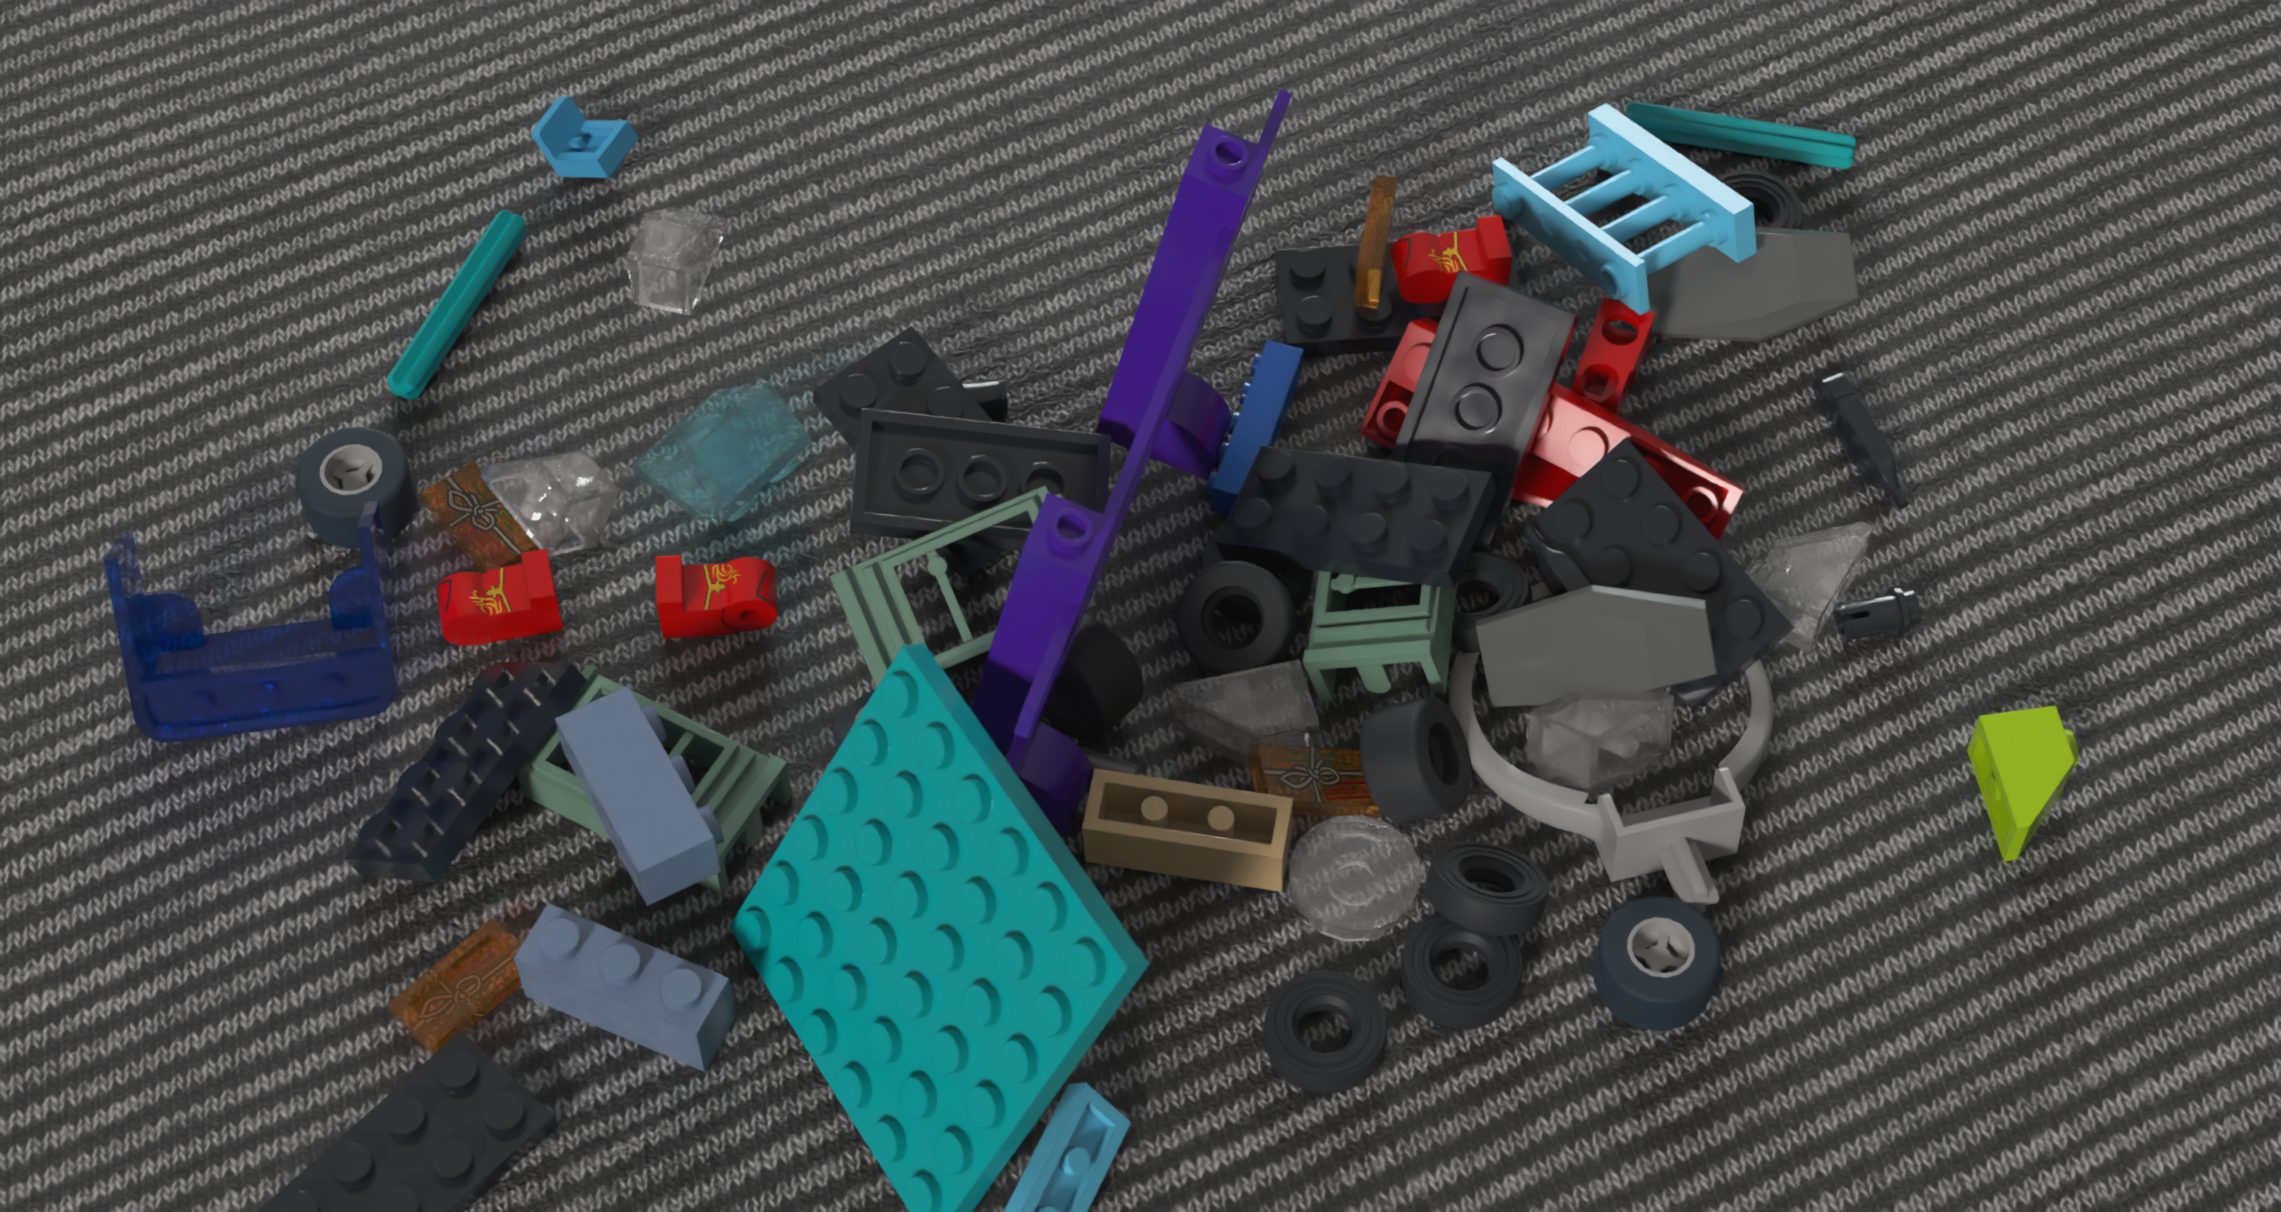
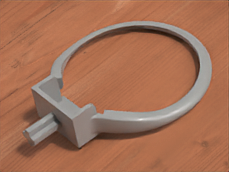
(1643, 842)

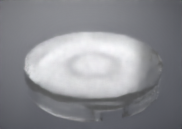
(1354, 877)

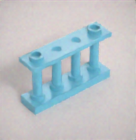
(1639, 165)

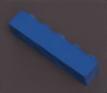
(1259, 421)

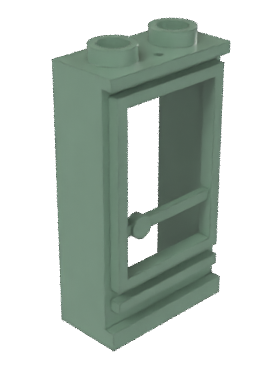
(878, 606)
(1378, 635)
(732, 787)

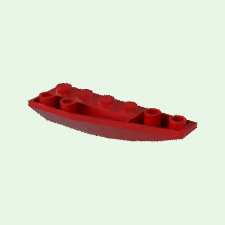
(1567, 442)

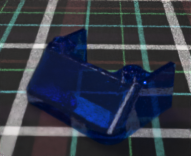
(257, 677)

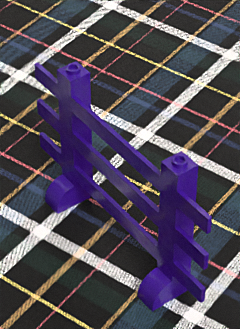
(1156, 415)

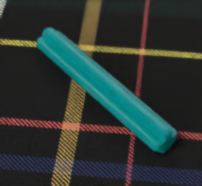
(1744, 135)
(456, 305)

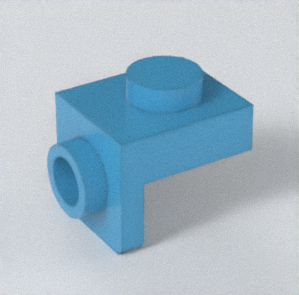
(581, 145)

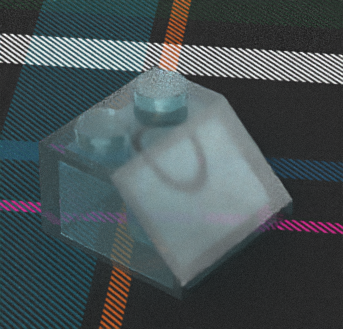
(725, 452)

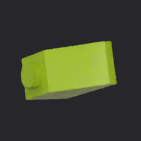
(2021, 771)

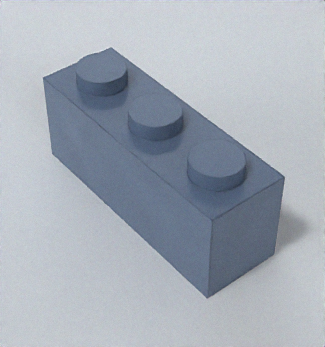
(641, 794)
(626, 987)

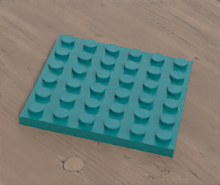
(934, 941)

